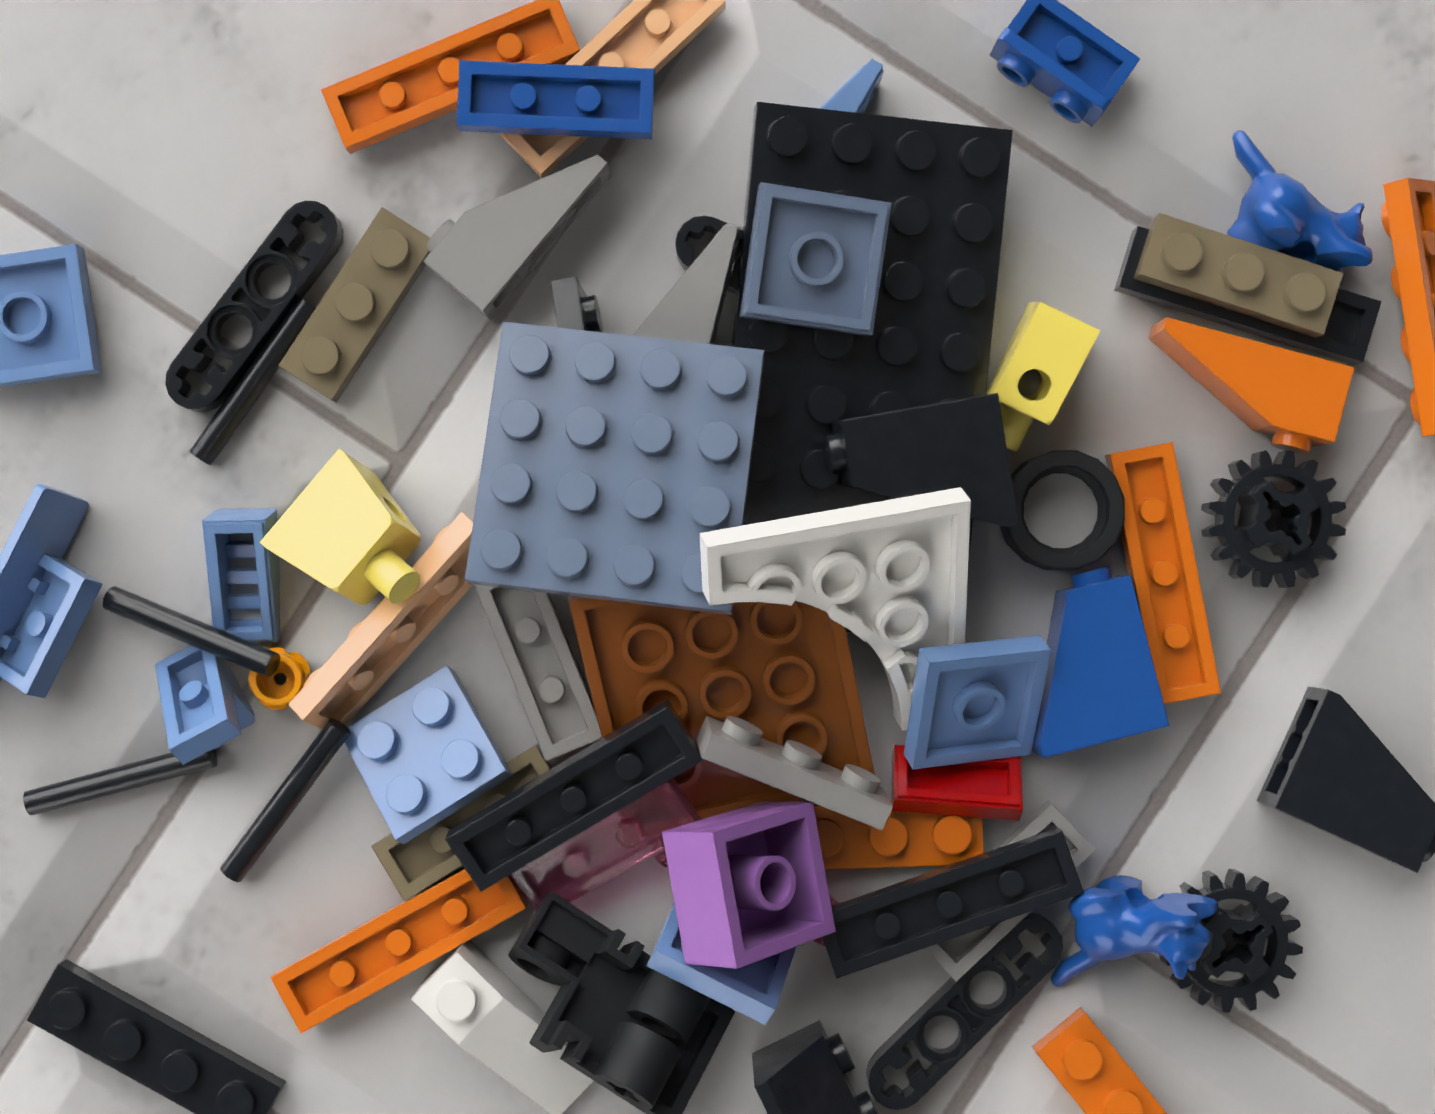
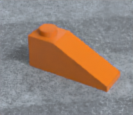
(1264, 385)

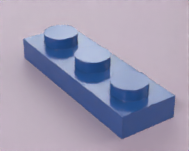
(555, 99)

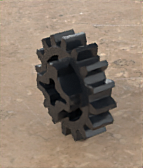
(1295, 506)
(1251, 928)

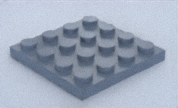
(612, 464)

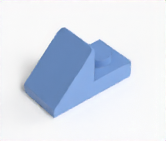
(200, 702)

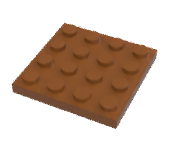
(761, 664)

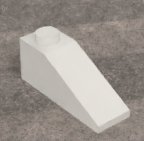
(494, 1025)

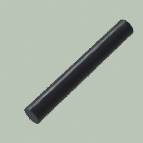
(251, 383)
(191, 631)
(113, 781)
(285, 800)

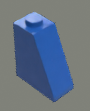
(1098, 667)

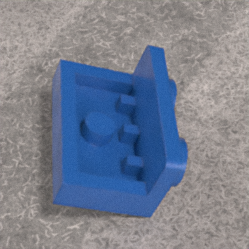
(1063, 59)

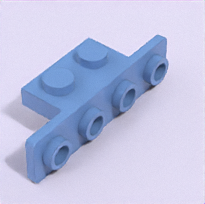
(40, 592)

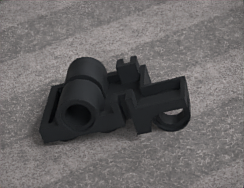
(620, 1018)

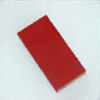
(966, 789)

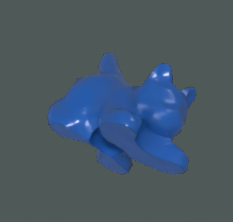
(1290, 220)
(1121, 921)

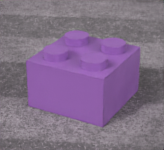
(748, 883)

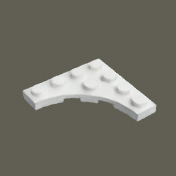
(876, 568)

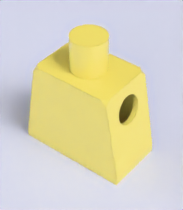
(1053, 347)
(349, 534)

